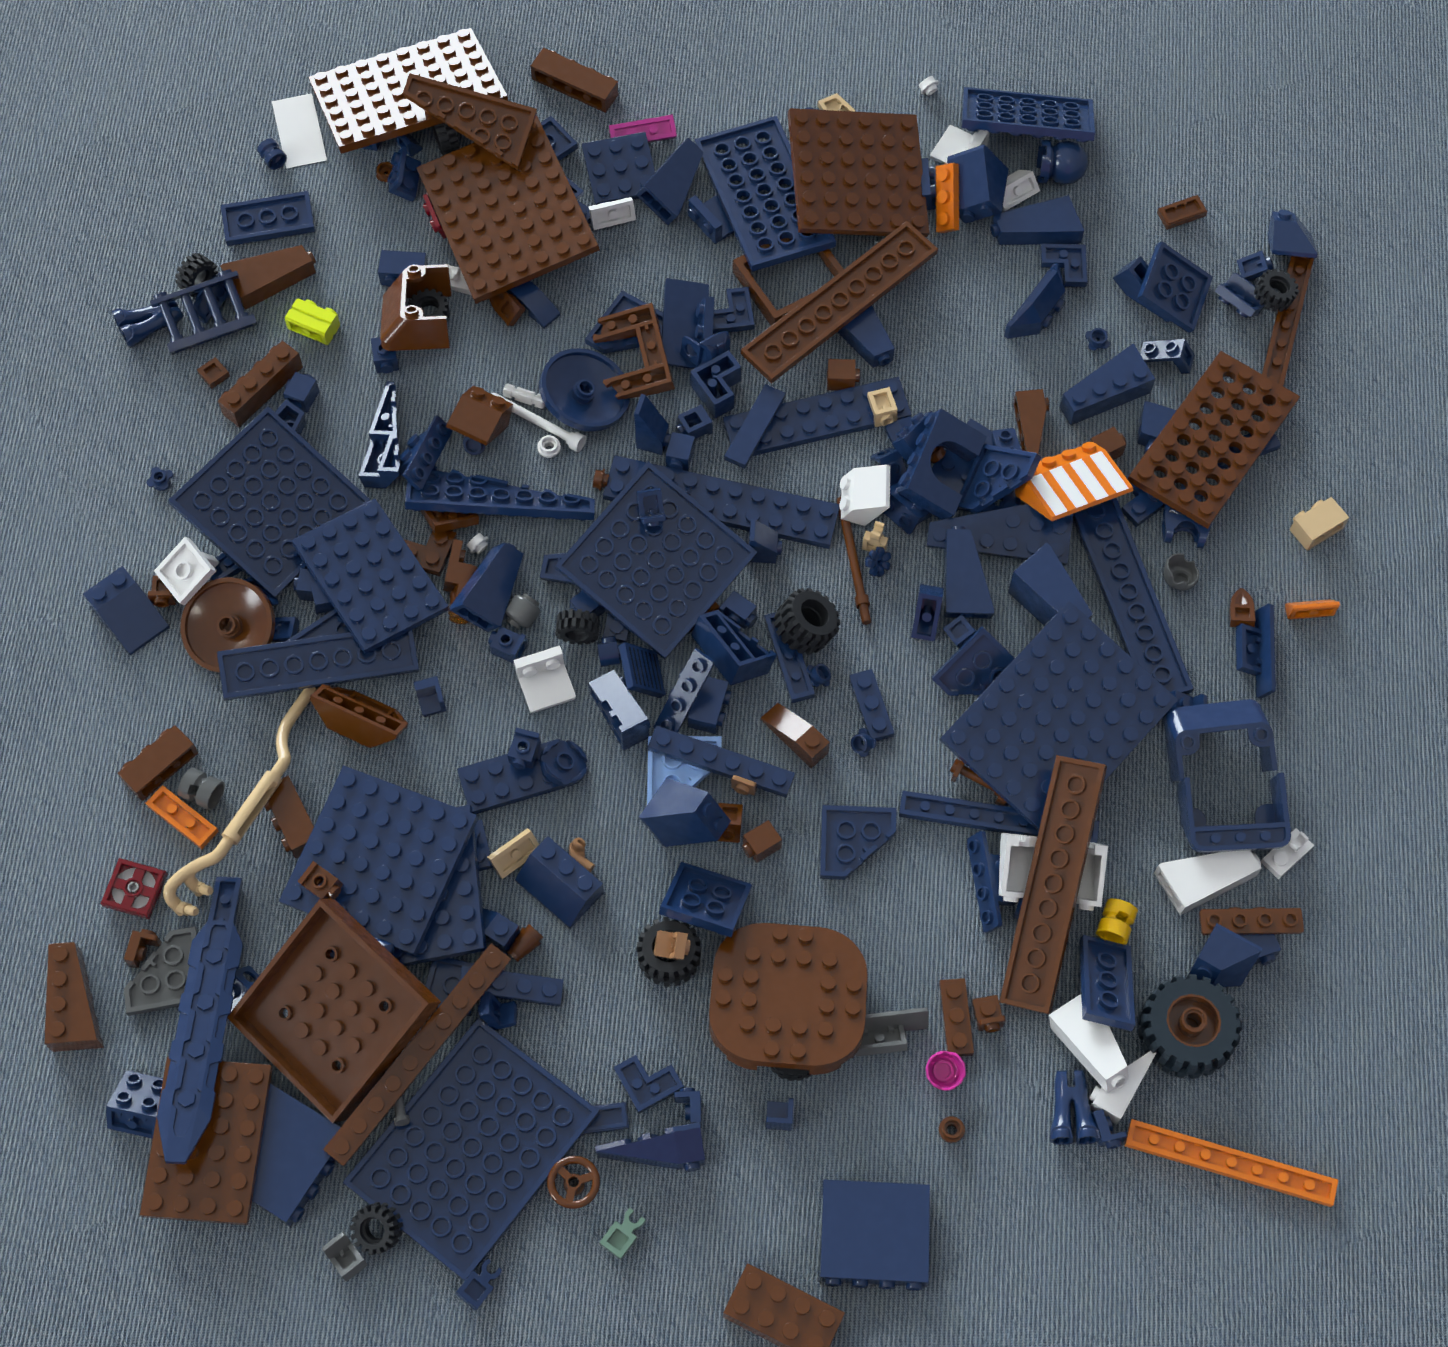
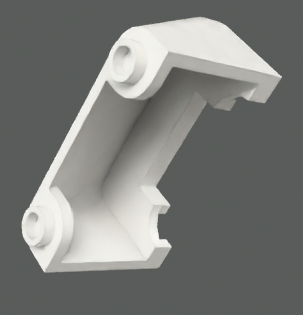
(1016, 860)

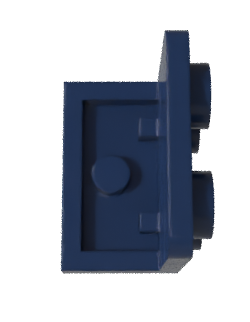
(710, 218)

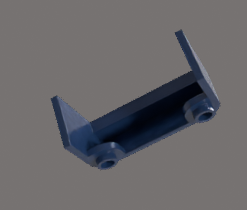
(1185, 724)
(1269, 831)

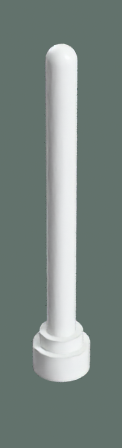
(574, 439)

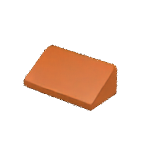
(1311, 609)

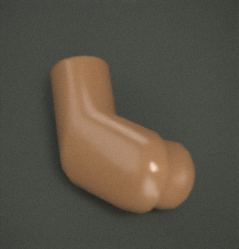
(577, 851)

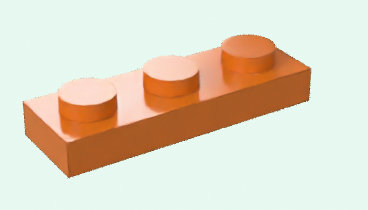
(947, 198)
(182, 817)

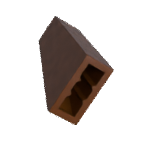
(270, 273)

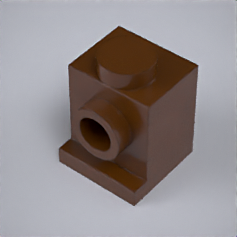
(314, 876)

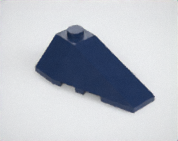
(676, 1149)

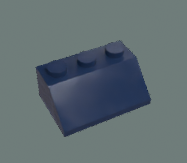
(559, 882)

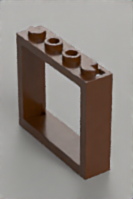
(742, 272)

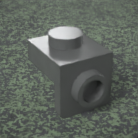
(344, 1256)

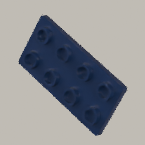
(686, 312)

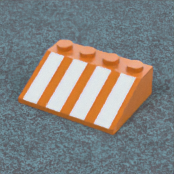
(1073, 482)

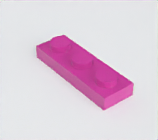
(656, 128)

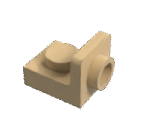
(882, 406)

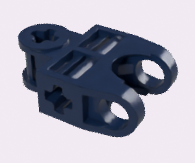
(1175, 521)

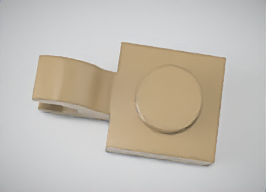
(875, 538)

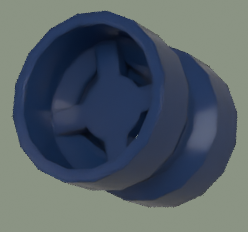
(271, 152)

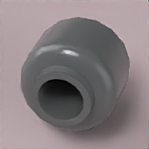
(522, 611)

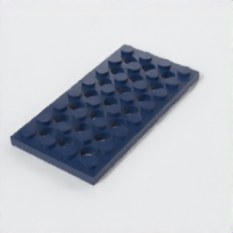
(750, 187)

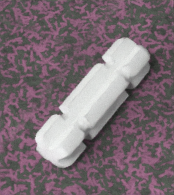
(523, 395)

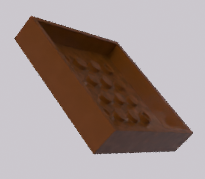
(333, 1010)

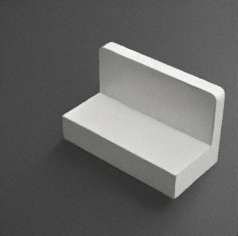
(1019, 187)

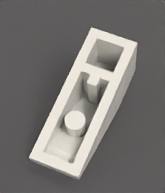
(1117, 1100)

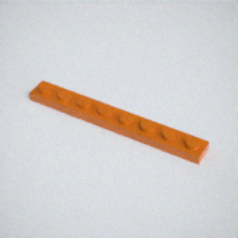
(1231, 1163)

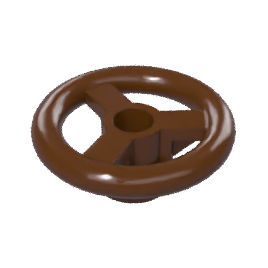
(569, 1202)

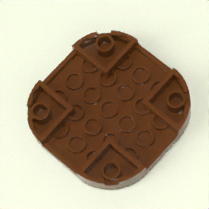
(788, 997)

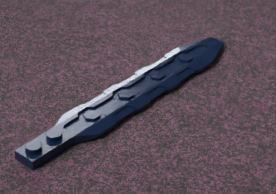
(199, 1037)

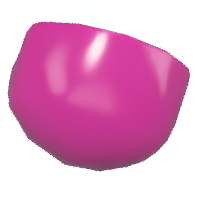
(945, 1070)

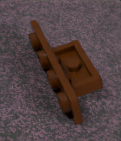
(1253, 921)

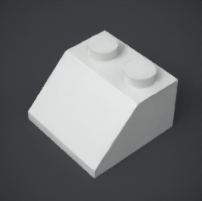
(865, 494)

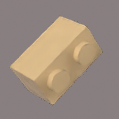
(1318, 523)

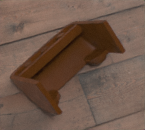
(406, 326)

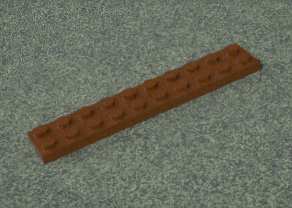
(838, 302)
(1053, 884)

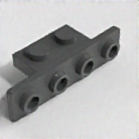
(886, 1030)

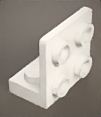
(956, 141)
(544, 679)

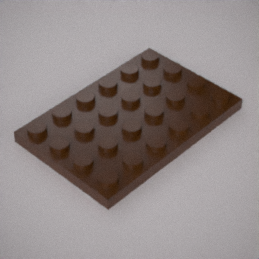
(222, 1170)

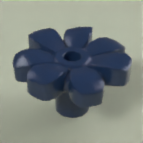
(878, 562)

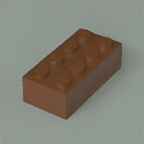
(781, 1311)

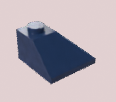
(1289, 236)
(1225, 958)

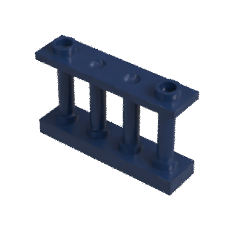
(200, 335)

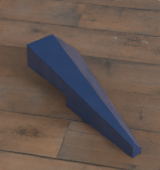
(382, 457)

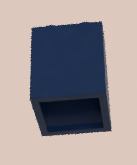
(980, 183)
(684, 815)

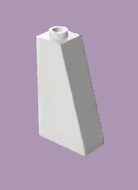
(1204, 877)
(1091, 1044)

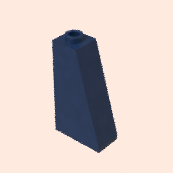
(671, 182)
(1039, 223)
(869, 338)
(964, 578)
(489, 588)

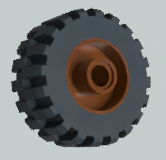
(1190, 1026)

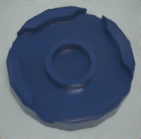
(563, 762)

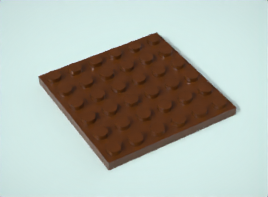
(856, 172)

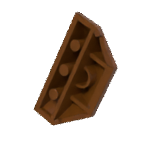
(357, 716)

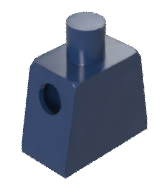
(1152, 422)

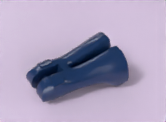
(142, 322)
(1061, 1126)

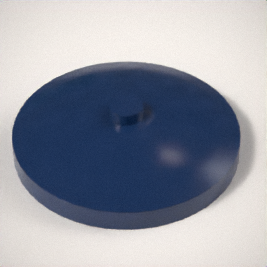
(576, 392)

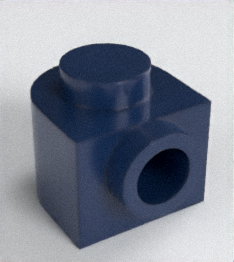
(608, 651)

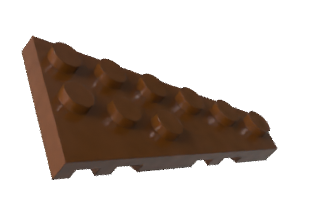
(488, 121)

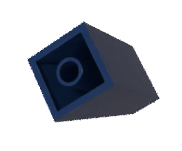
(1045, 586)

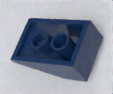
(125, 610)

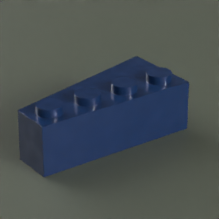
(1108, 387)

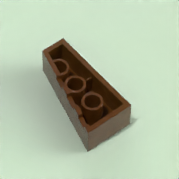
(69, 1003)

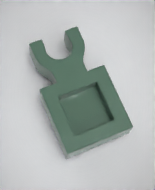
(621, 1237)

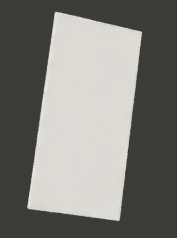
(299, 130)

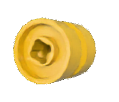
(1118, 918)

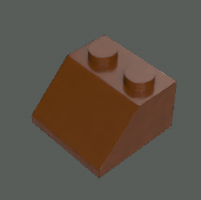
(480, 415)

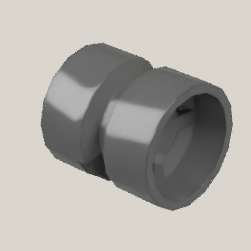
(198, 787)

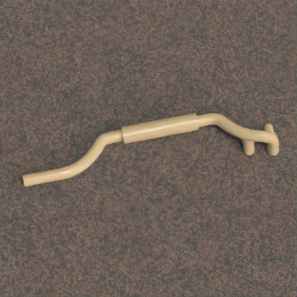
(241, 821)

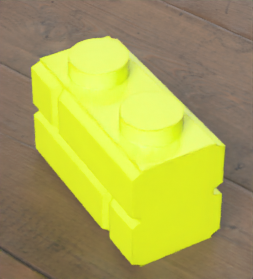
(312, 321)

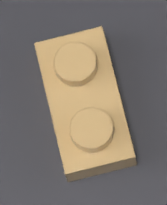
(513, 853)

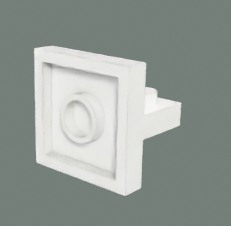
(186, 570)

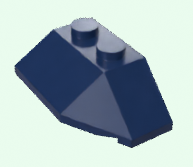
(1039, 306)

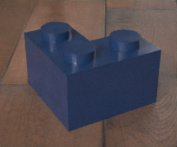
(713, 381)

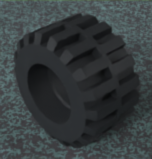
(807, 621)
(668, 971)

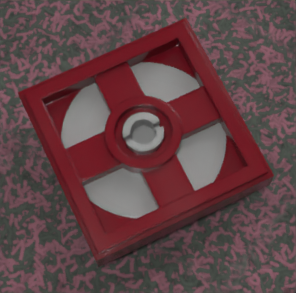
(134, 888)

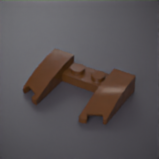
(644, 324)

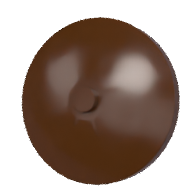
(225, 617)

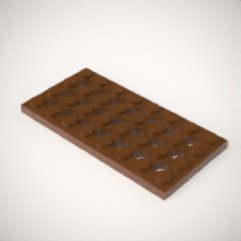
(1210, 424)

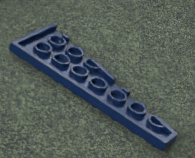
(493, 496)

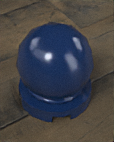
(1063, 162)

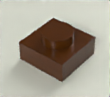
(213, 373)

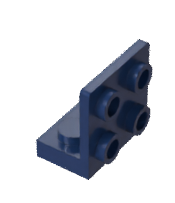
(135, 1104)

